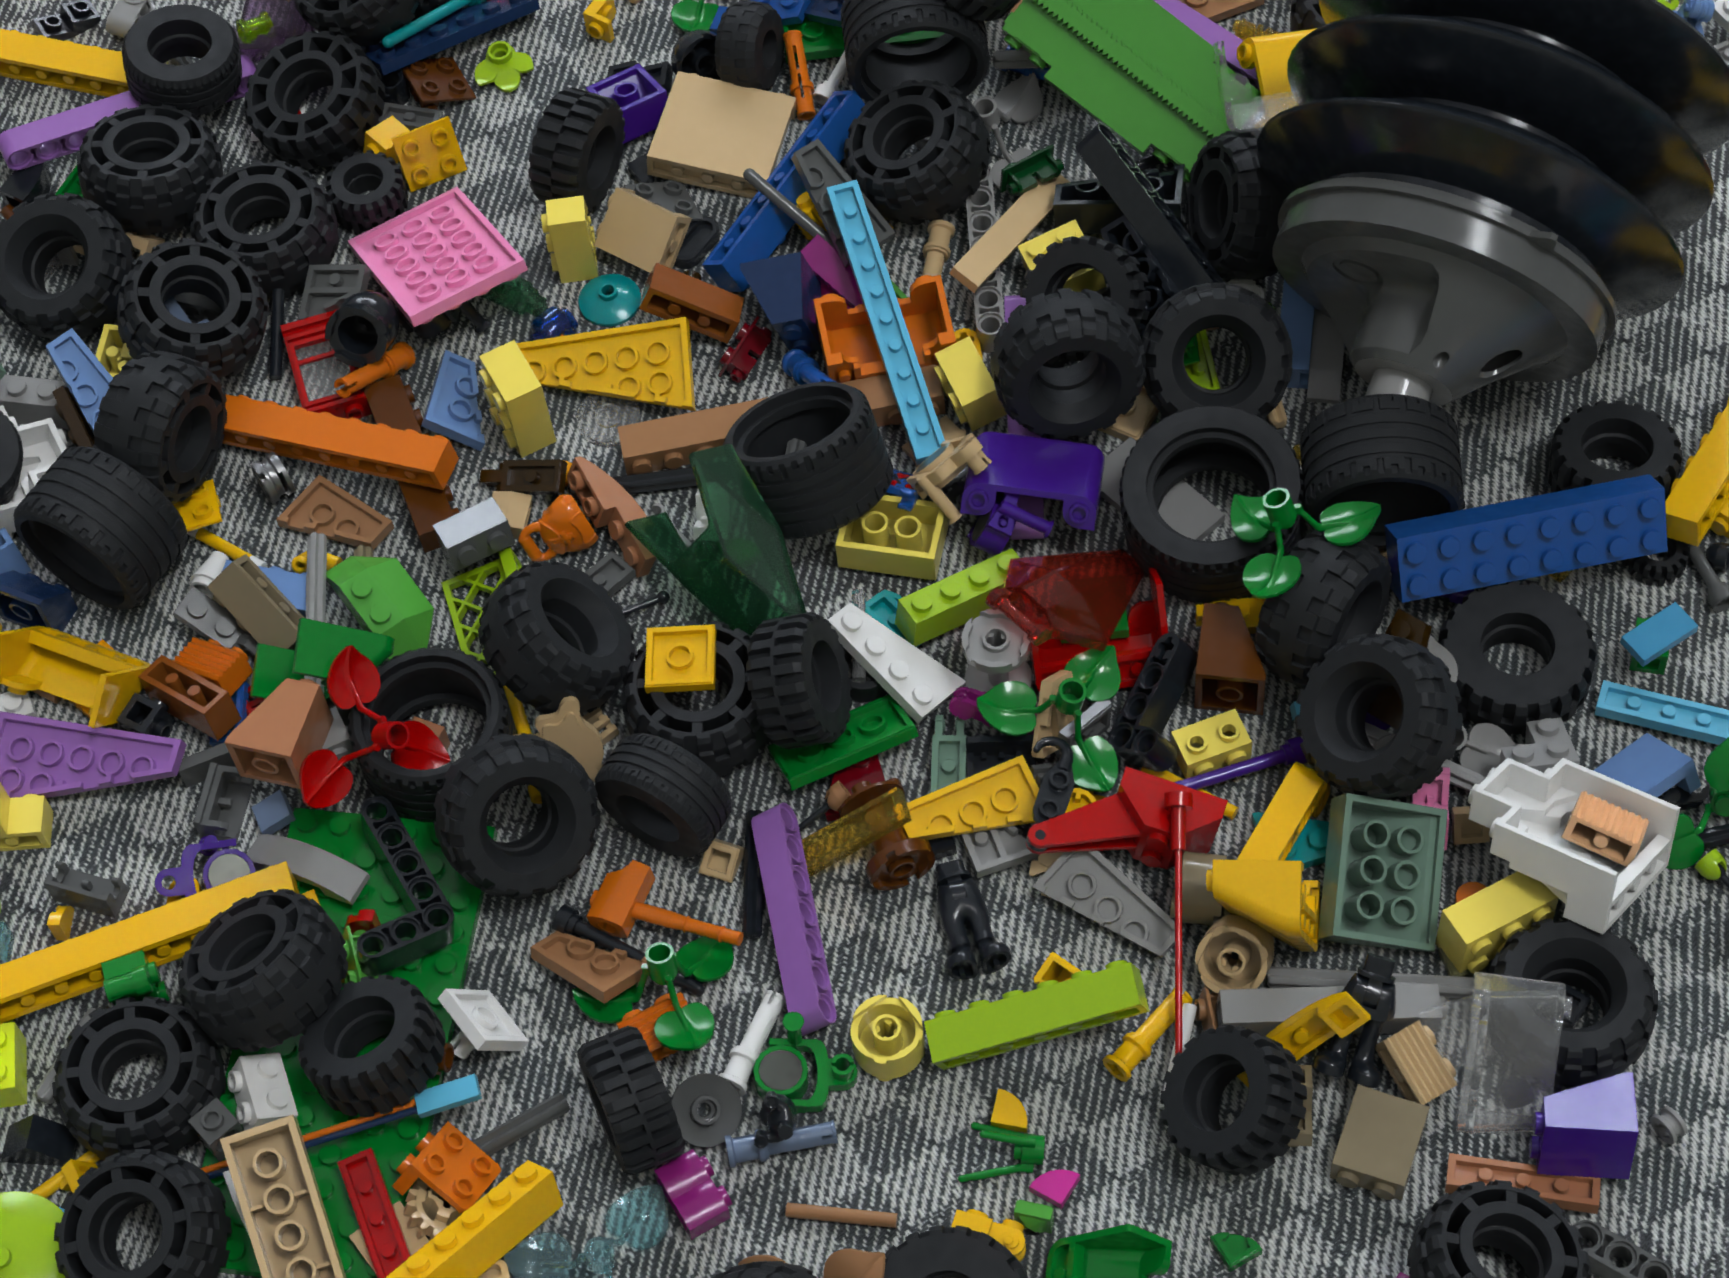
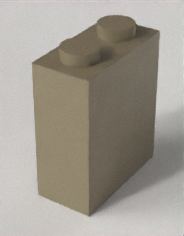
(1379, 1143)

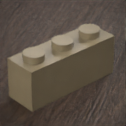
(256, 603)

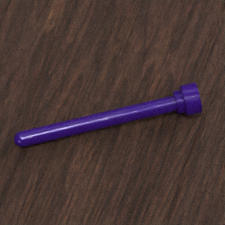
(1287, 754)

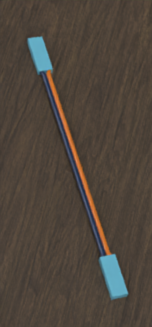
(427, 1103)

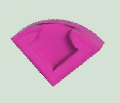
(1055, 1186)

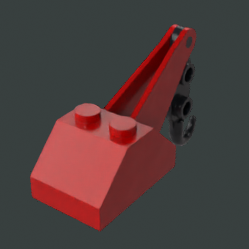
(1124, 821)

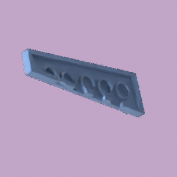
(81, 373)

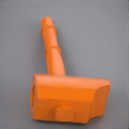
(622, 902)

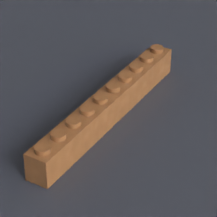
(670, 440)

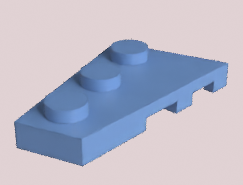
(453, 402)

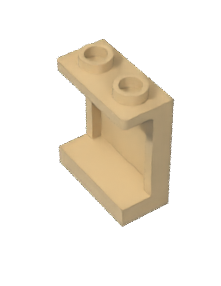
(641, 231)

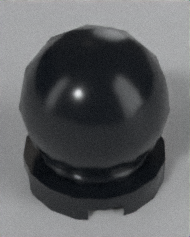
(363, 328)

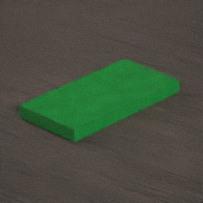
(869, 732)

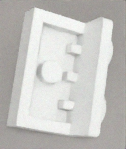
(260, 1089)

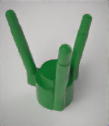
(1027, 1148)

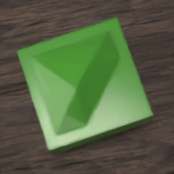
(1034, 1216)

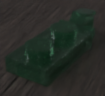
(518, 297)

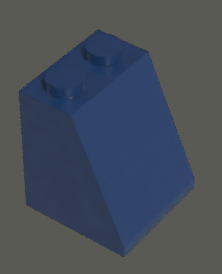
(786, 294)

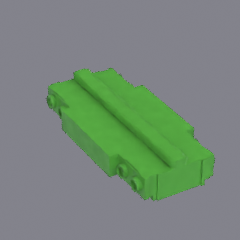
(1127, 70)

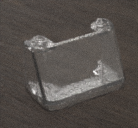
(1510, 1052)

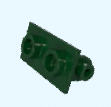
(1019, 175)

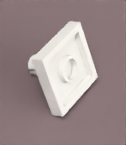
(481, 1021)

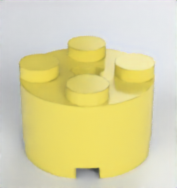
(905, 1039)

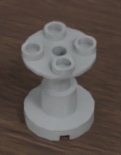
(995, 651)

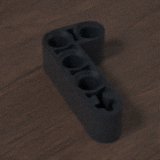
(1151, 703)

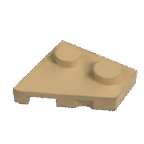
(1051, 720)

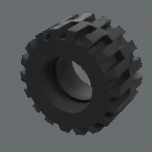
(362, 174)

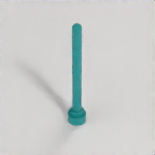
(426, 20)

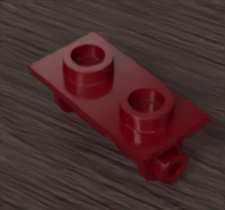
(737, 360)

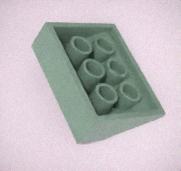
(1382, 873)

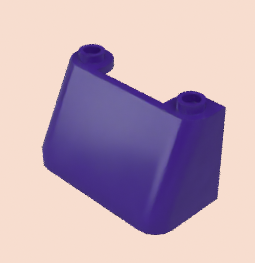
(1041, 470)

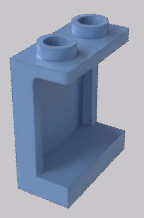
(1652, 767)

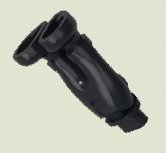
(962, 902)

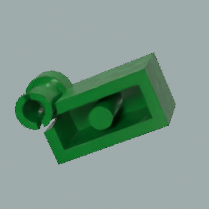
(133, 977)

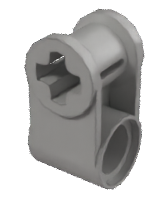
(126, 14)

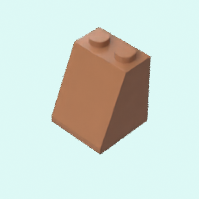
(281, 733)

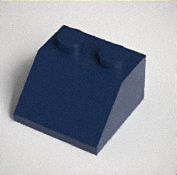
(33, 602)

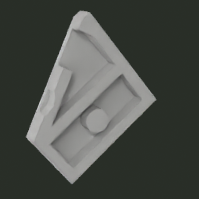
(996, 850)

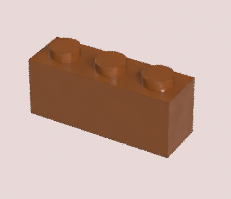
(706, 307)
(190, 697)

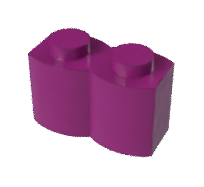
(693, 1193)

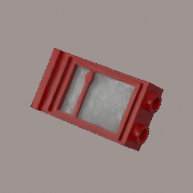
(317, 369)

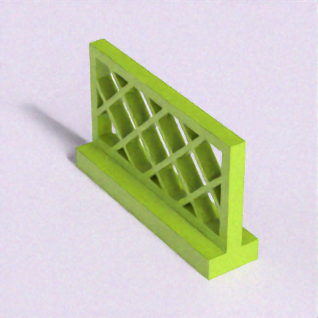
(475, 578)

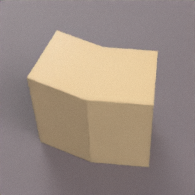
(516, 509)

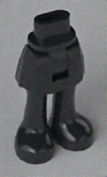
(1376, 992)

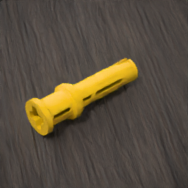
(1138, 1044)

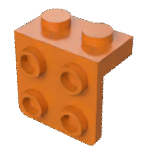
(450, 1167)

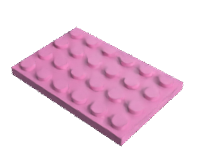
(437, 256)

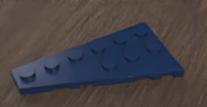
(448, 32)

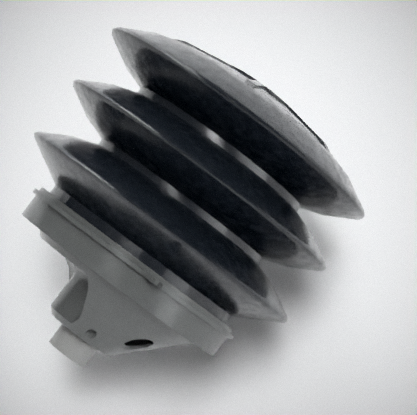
(1490, 180)

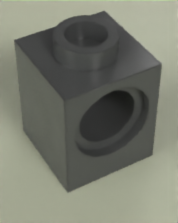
(213, 1124)

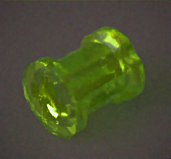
(245, 31)

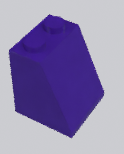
(1587, 1130)

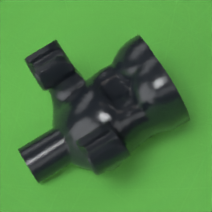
(779, 1116)

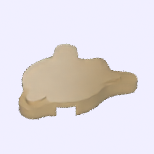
(573, 734)

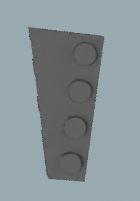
(821, 170)

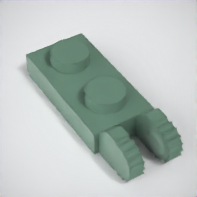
(948, 754)

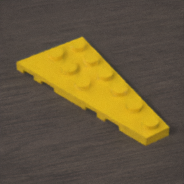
(626, 362)

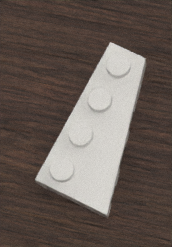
(898, 666)

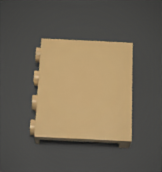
(718, 132)

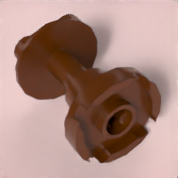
(895, 853)

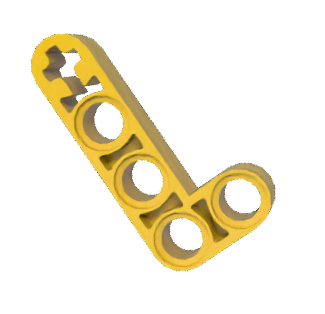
(1296, 800)

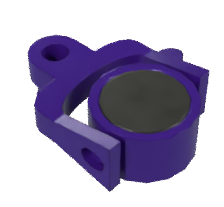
(995, 528)
(218, 869)

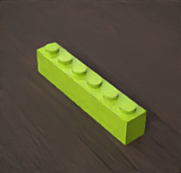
(1036, 1015)

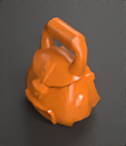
(561, 528)

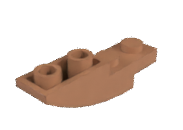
(613, 506)

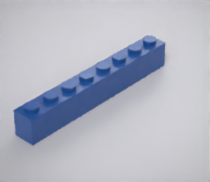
(762, 223)

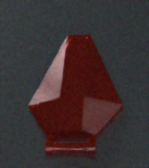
(1068, 595)

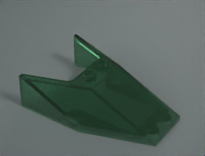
(740, 559)

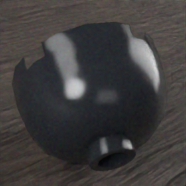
(695, 54)

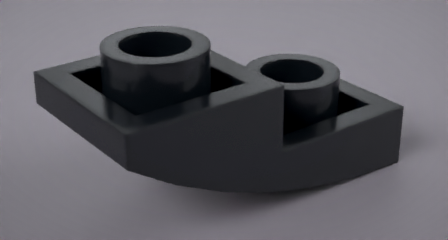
(71, 21)

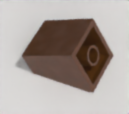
(1228, 663)

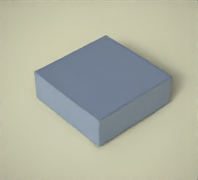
(273, 813)

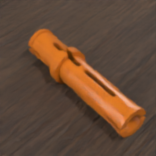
(804, 105)

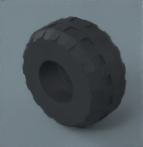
(749, 45)

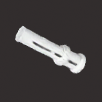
(745, 1054)

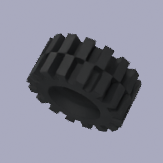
(1661, 570)

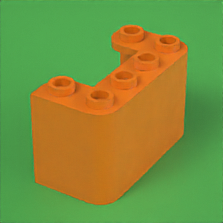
(849, 341)

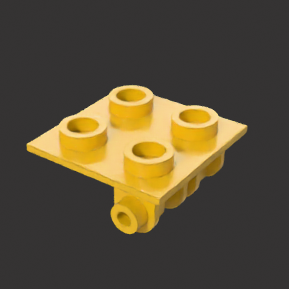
(429, 154)
(201, 507)

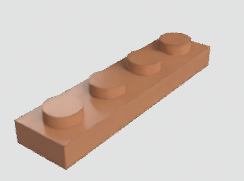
(1567, 1192)

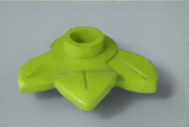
(503, 67)

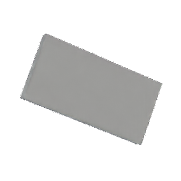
(1181, 507)

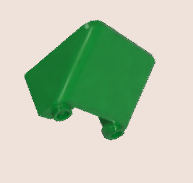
(1110, 1253)

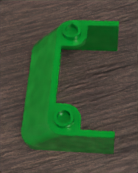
(314, 652)

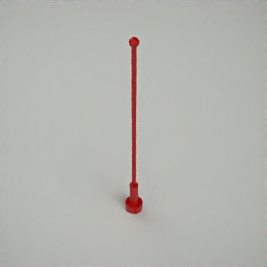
(1178, 803)

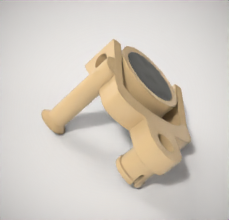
(944, 466)

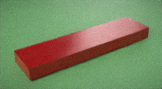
(374, 1212)

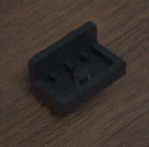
(988, 751)

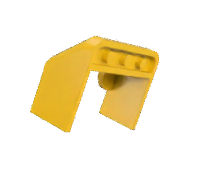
(71, 670)

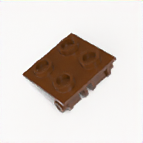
(437, 82)

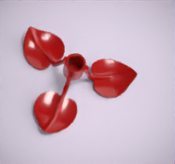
(415, 746)

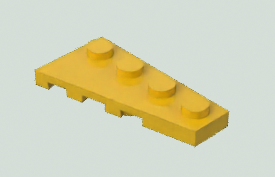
(978, 803)

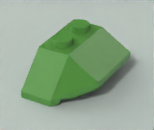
(384, 600)

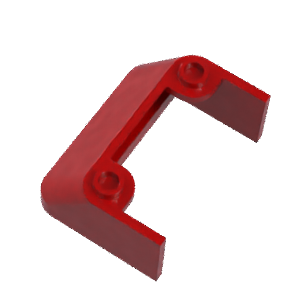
(1146, 625)

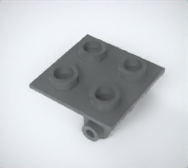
(669, 195)

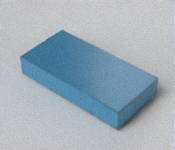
(1659, 634)

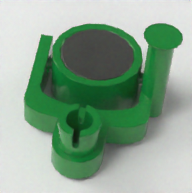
(786, 1072)

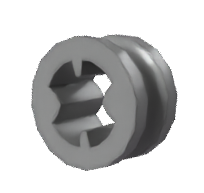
(1668, 1125)

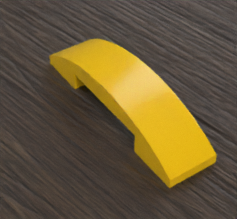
(1316, 1024)

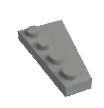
(1106, 896)

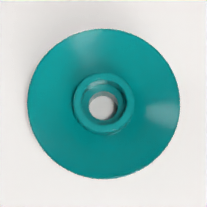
(613, 308)

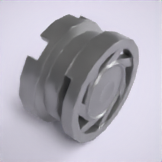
(271, 483)

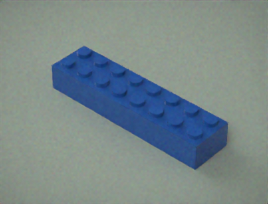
(1526, 538)

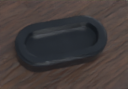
(697, 242)

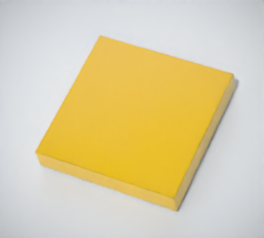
(680, 658)

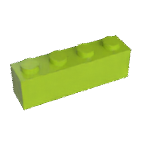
(951, 600)

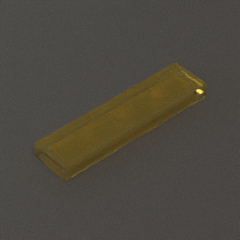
(855, 830)

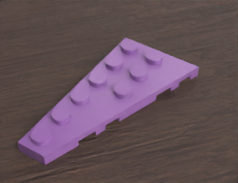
(73, 758)

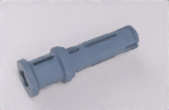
(743, 1149)

